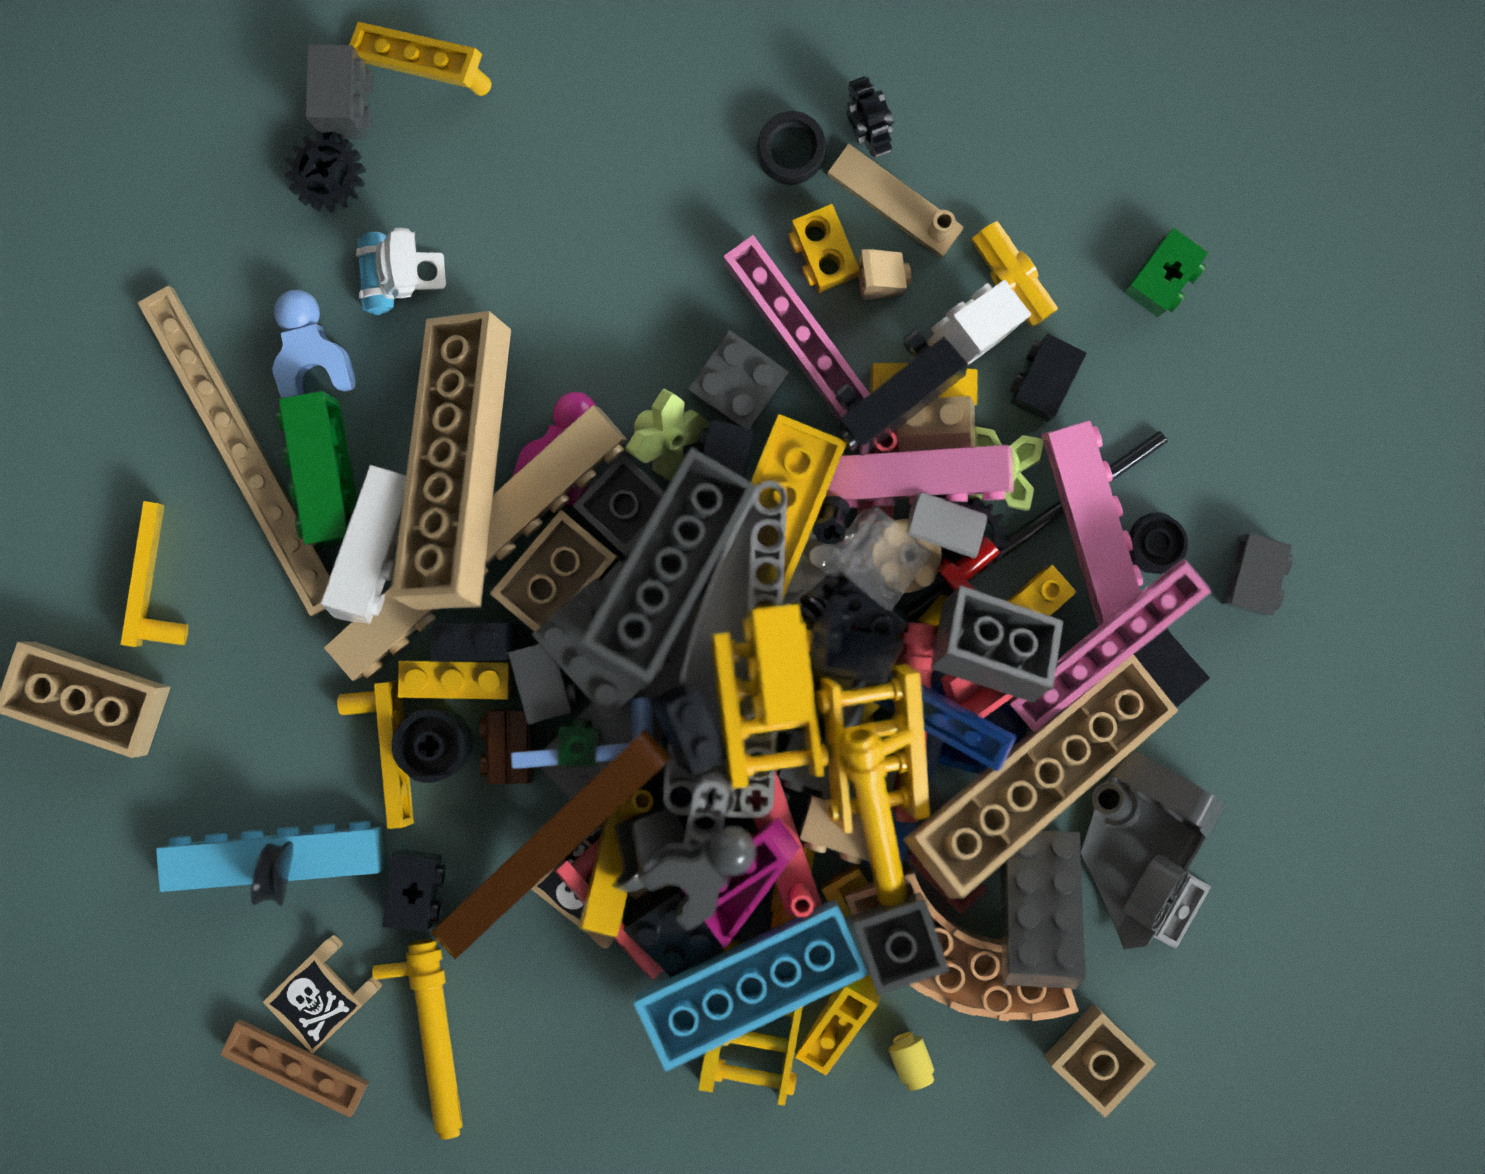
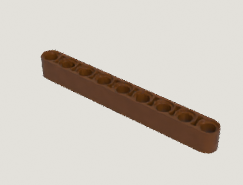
(551, 843)

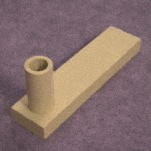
(895, 201)

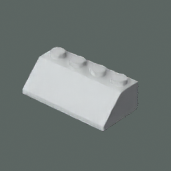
(367, 549)

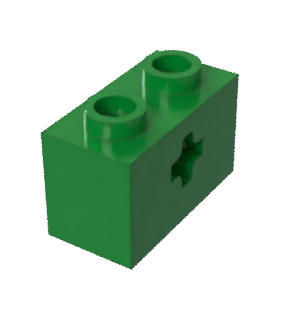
(1180, 256)

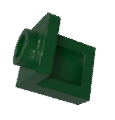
(578, 744)

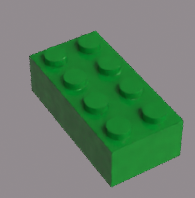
(319, 467)

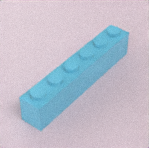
(233, 861)

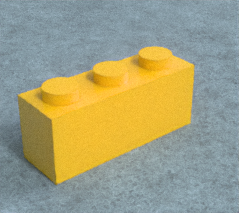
(778, 665)
(455, 679)

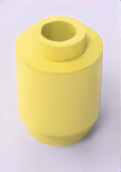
(912, 1061)

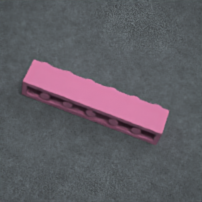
(792, 323)
(934, 472)
(1093, 517)

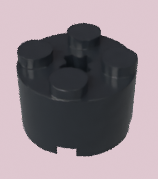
(418, 760)

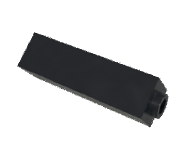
(902, 395)

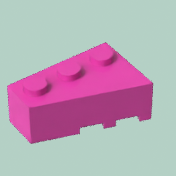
(745, 891)

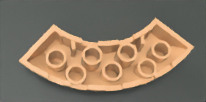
(975, 969)

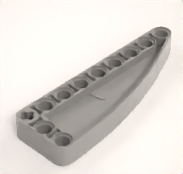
(724, 606)

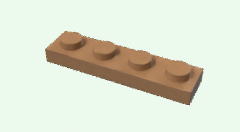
(294, 1068)

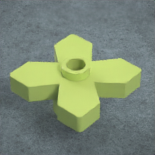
(664, 432)
(1025, 454)

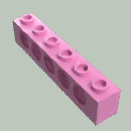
(1116, 641)

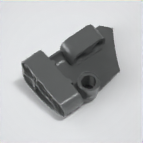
(1145, 843)

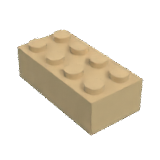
(82, 699)

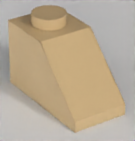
(882, 274)

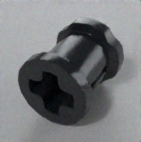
(835, 521)

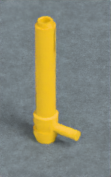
(867, 771)
(427, 981)

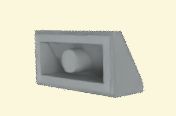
(946, 524)
(1182, 912)

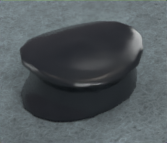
(1157, 543)
(272, 873)

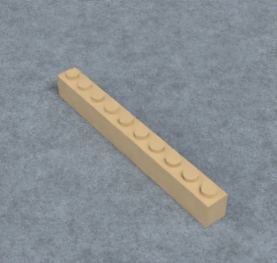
(514, 512)

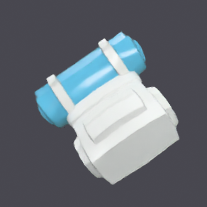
(390, 269)

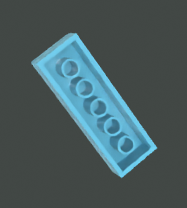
(750, 985)

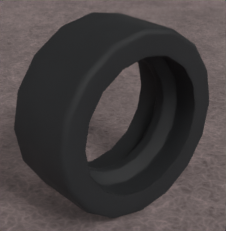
(794, 120)

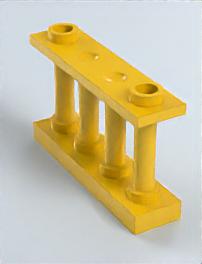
(736, 727)
(908, 760)
(715, 1069)

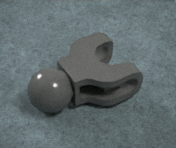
(699, 871)

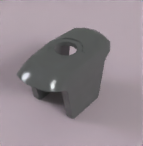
(640, 839)

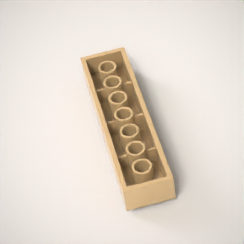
(452, 462)
(1039, 779)

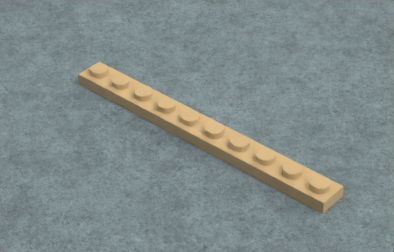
(237, 444)

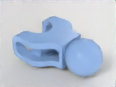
(306, 346)

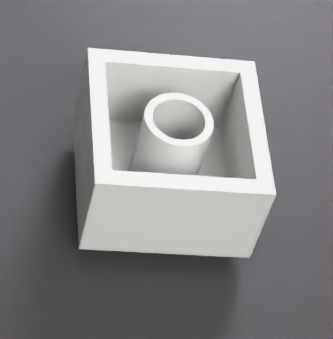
(981, 321)

